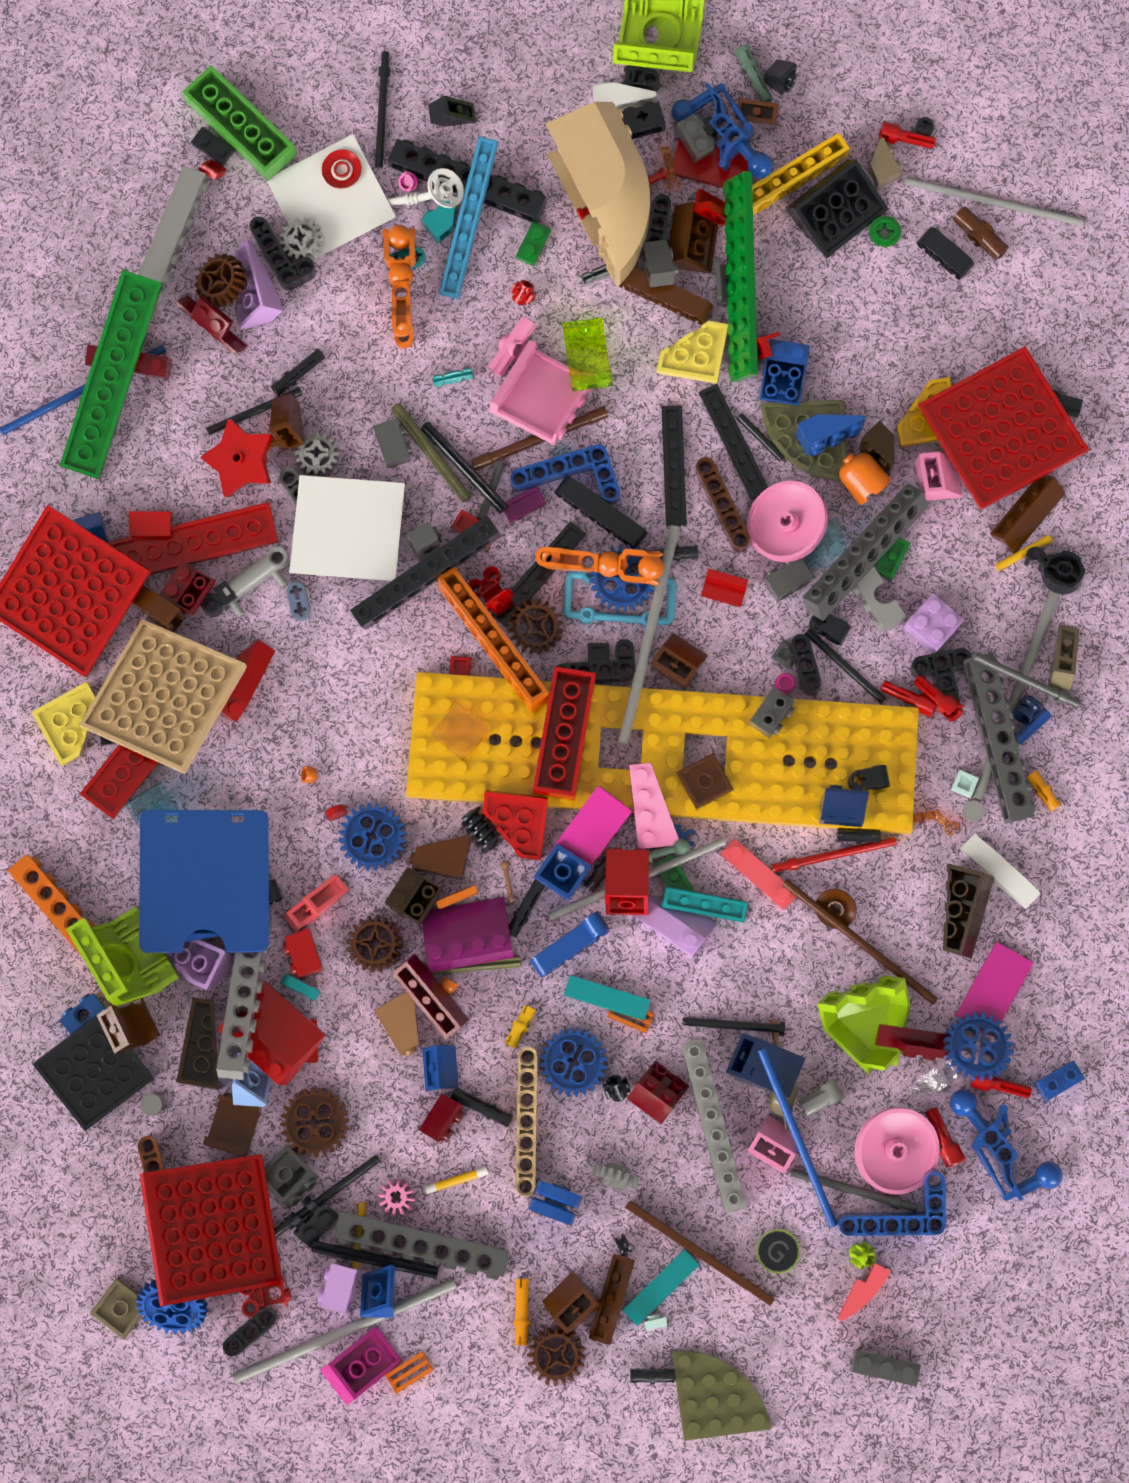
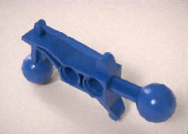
(758, 163)
(1047, 1174)

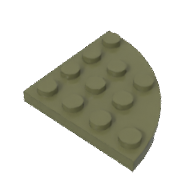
(782, 424)
(715, 1398)

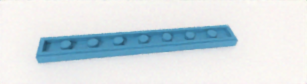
(468, 217)

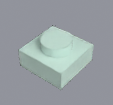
(964, 784)
(655, 1321)

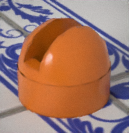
(308, 774)
(448, 985)

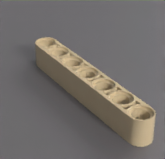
(522, 1110)

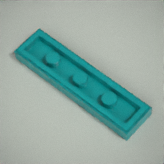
(704, 904)
(607, 998)
(660, 1287)

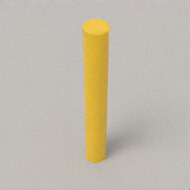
(1022, 553)
(359, 1231)

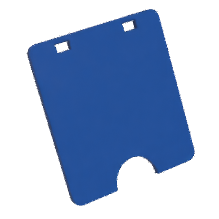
(204, 878)

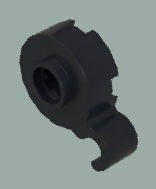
(1053, 565)

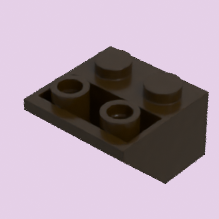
(879, 444)
(413, 896)

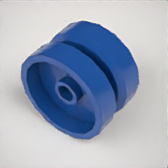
(555, 1202)

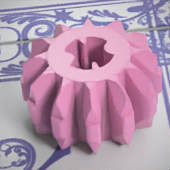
(404, 1196)

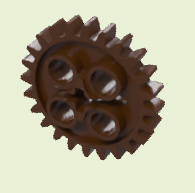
(315, 1142)

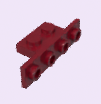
(213, 321)
(912, 1041)

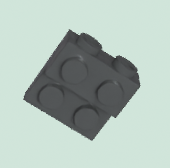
(289, 1177)

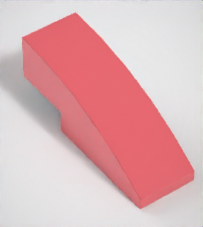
(316, 903)
(863, 1292)

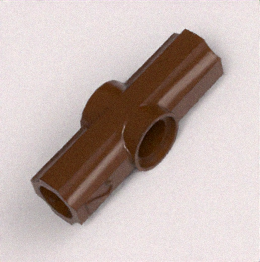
(981, 233)

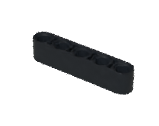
(601, 511)

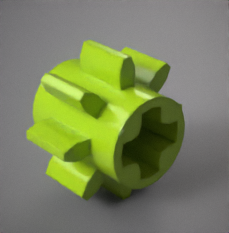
(862, 1255)

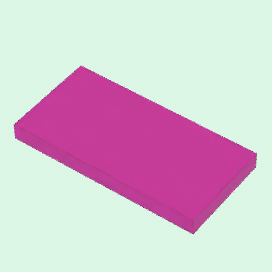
(594, 825)
(995, 984)

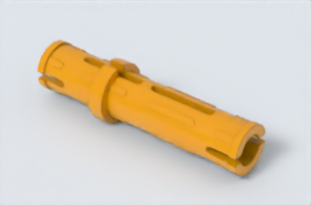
(521, 1312)

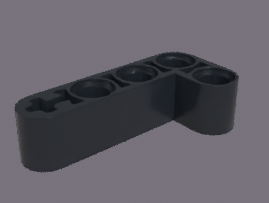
(276, 253)
(613, 665)

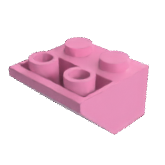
(937, 476)
(774, 1145)

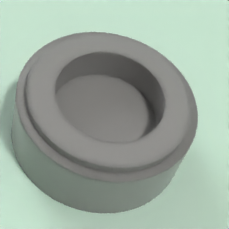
(973, 811)
(151, 1104)

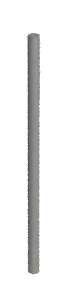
(994, 201)
(652, 872)

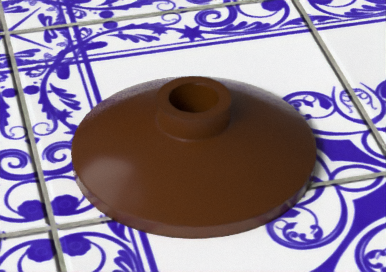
(848, 909)

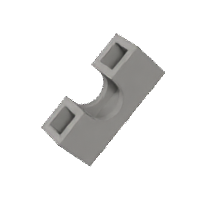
(885, 615)

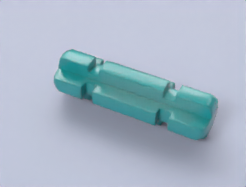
(452, 377)

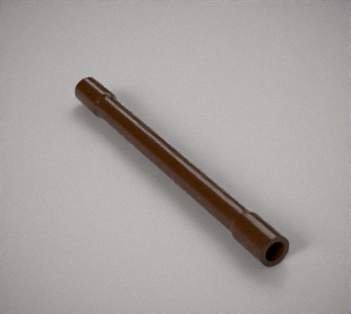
(489, 458)

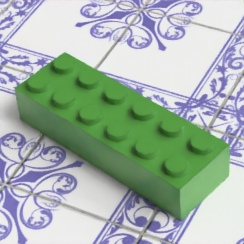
(239, 123)

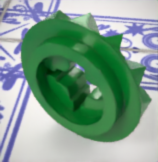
(891, 226)

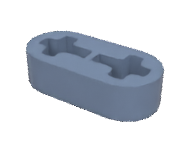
(293, 602)

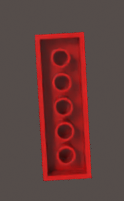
(564, 733)

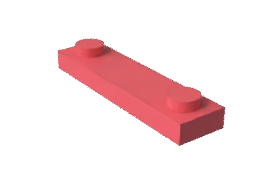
(758, 873)

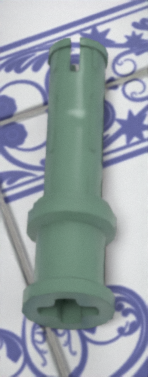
(749, 66)

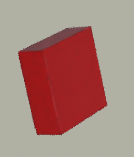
(212, 169)
(460, 665)

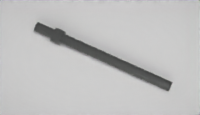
(1058, 695)
(894, 1200)

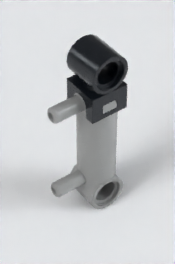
(229, 592)

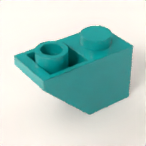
(440, 222)

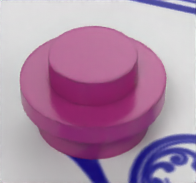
(408, 181)
(785, 683)

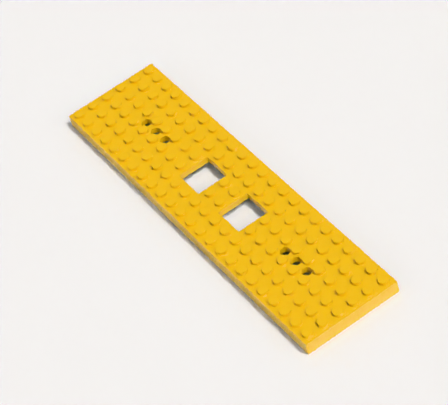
(762, 785)

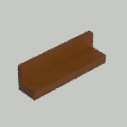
(1028, 512)

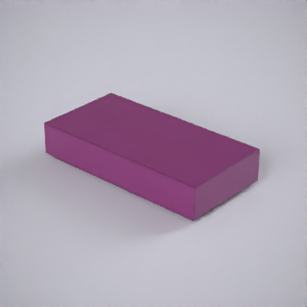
(524, 504)

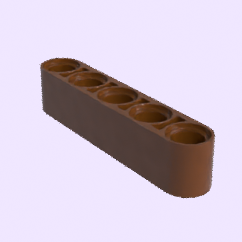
(669, 296)
(718, 495)

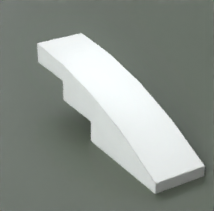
(1005, 874)

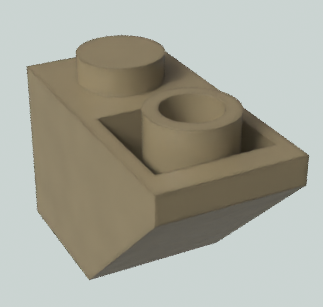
(883, 165)

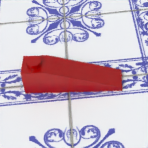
(257, 659)

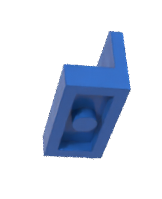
(440, 1067)

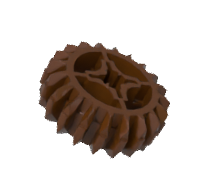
(225, 269)
(542, 633)
(384, 944)
(571, 1367)

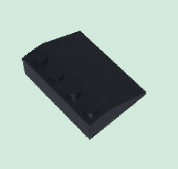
(837, 207)

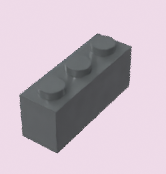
(885, 1368)

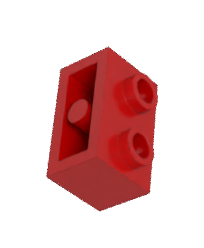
(303, 954)

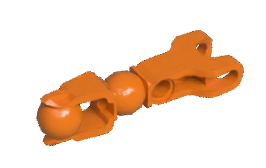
(400, 277)
(607, 563)

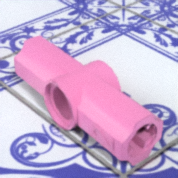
(511, 346)

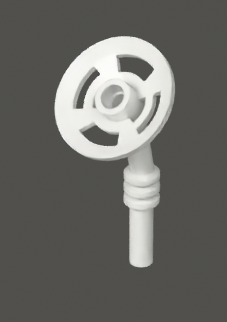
(438, 193)

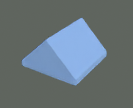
(253, 1089)

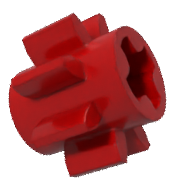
(523, 292)

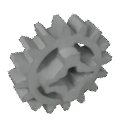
(309, 238)
(325, 454)
(615, 1176)

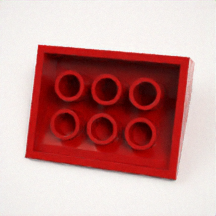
(281, 1037)

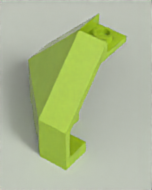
(855, 1015)

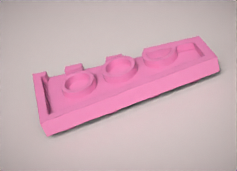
(651, 812)

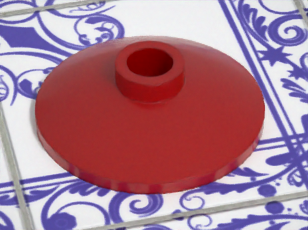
(341, 155)

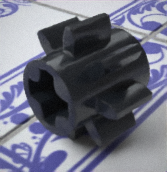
(616, 1088)

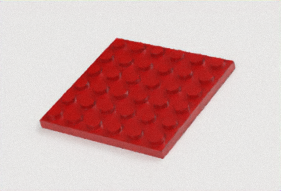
(1003, 428)
(68, 590)
(210, 1229)

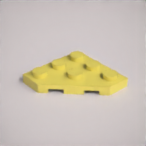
(696, 354)
(61, 720)

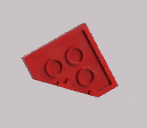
(518, 820)

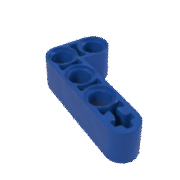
(570, 944)

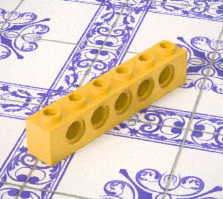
(799, 172)

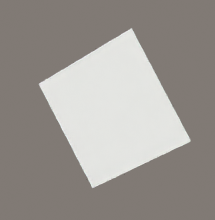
(338, 212)
(347, 528)

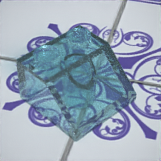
(829, 548)
(152, 799)

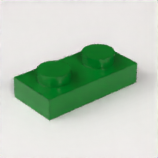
(533, 243)
(891, 560)
(674, 877)

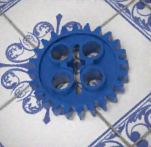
(619, 596)
(354, 830)
(997, 1050)
(555, 1054)
(170, 1317)

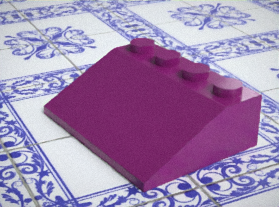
(467, 935)

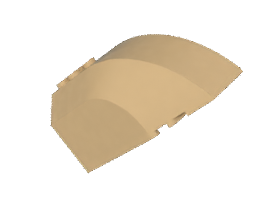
(608, 176)

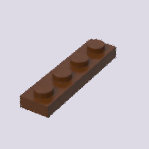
(612, 1299)

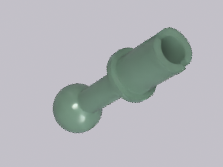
(680, 847)

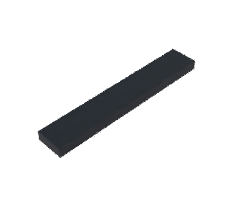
(733, 441)
(674, 465)
(537, 574)

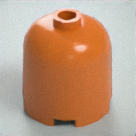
(863, 476)

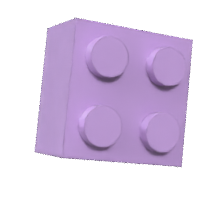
(934, 624)
(339, 1288)

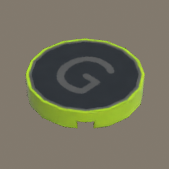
(778, 1251)

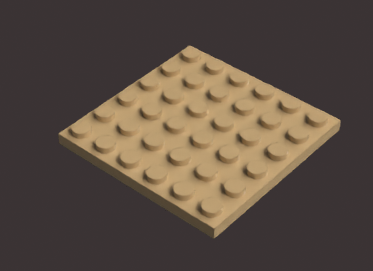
(163, 696)

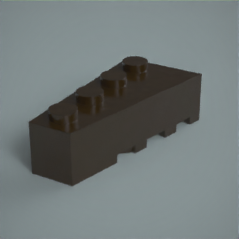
(965, 908)
(199, 1049)

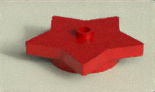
(240, 445)

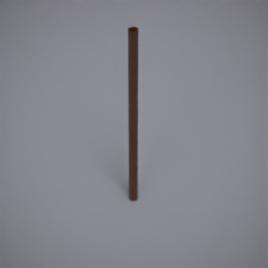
(859, 941)

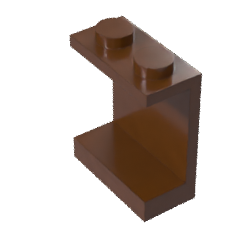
(128, 1026)
(232, 1126)

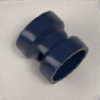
(1026, 709)

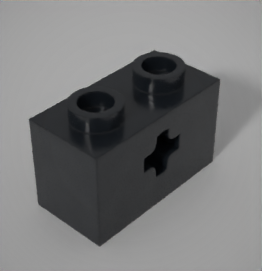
(653, 117)

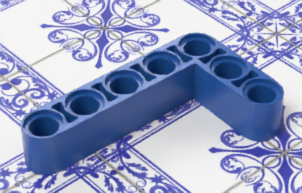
(571, 469)
(903, 1218)

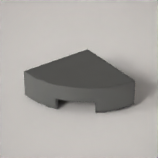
(783, 655)

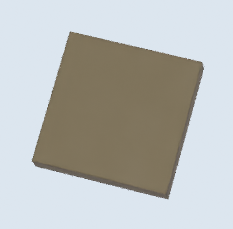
(118, 1309)

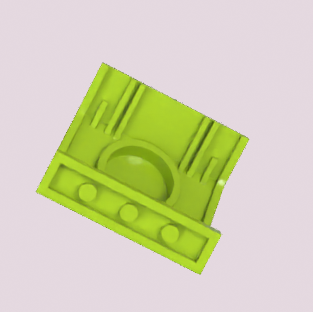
(678, 39)
(117, 960)

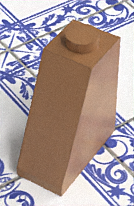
(401, 1023)

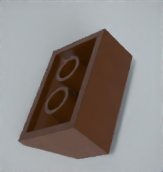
(692, 239)

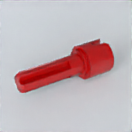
(894, 133)
(922, 702)
(947, 705)
(1002, 1085)
(949, 1152)

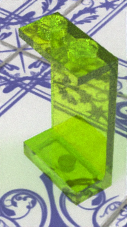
(587, 354)

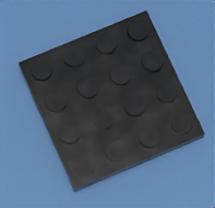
(90, 1075)

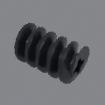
(481, 830)

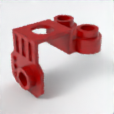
(496, 598)
(260, 1297)

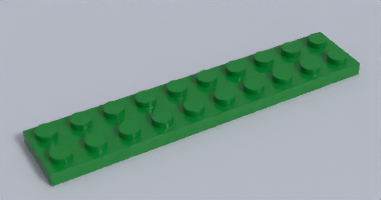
(740, 277)
(111, 374)

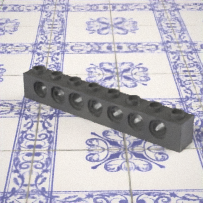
(865, 552)
(994, 748)
(347, 1222)

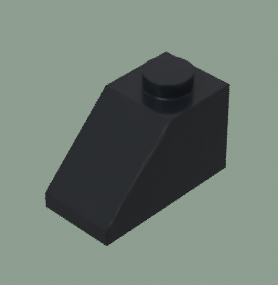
(451, 112)

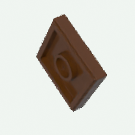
(704, 781)

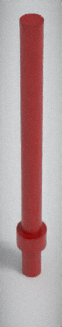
(794, 863)

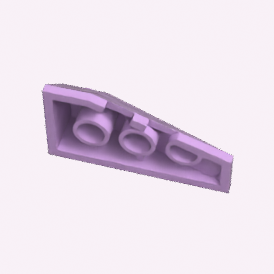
(260, 299)
(680, 928)
(202, 963)

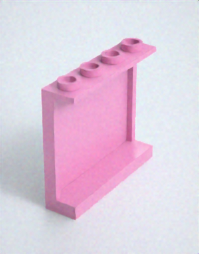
(538, 395)

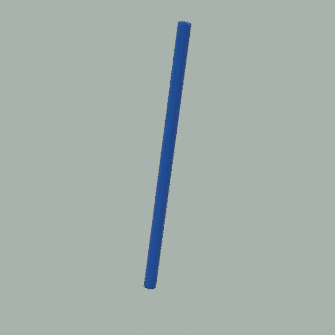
(57, 402)
(797, 1137)

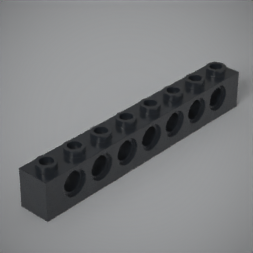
(531, 211)
(425, 572)

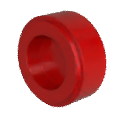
(336, 812)

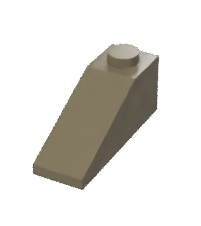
(1064, 658)

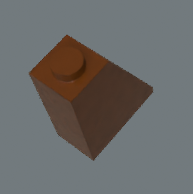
(287, 421)
(159, 609)
(442, 858)

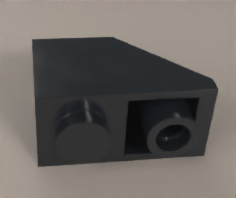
(781, 76)

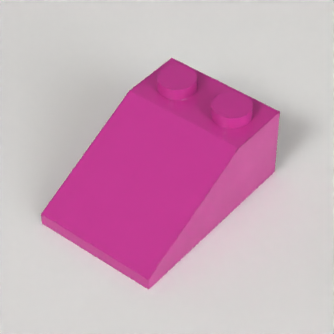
(361, 1365)

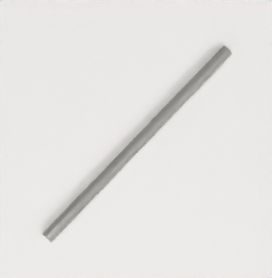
(648, 637)
(1019, 687)
(341, 1332)

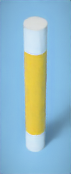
(456, 1180)

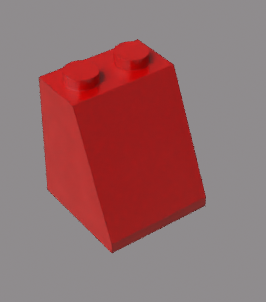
(627, 882)

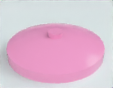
(787, 521)
(896, 1150)

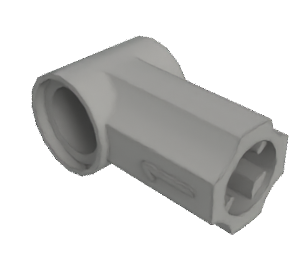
(824, 1096)

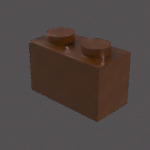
(759, 111)

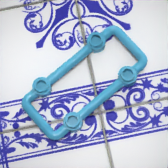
(588, 615)

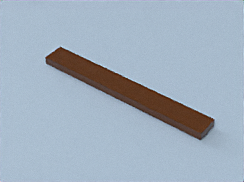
(700, 1253)

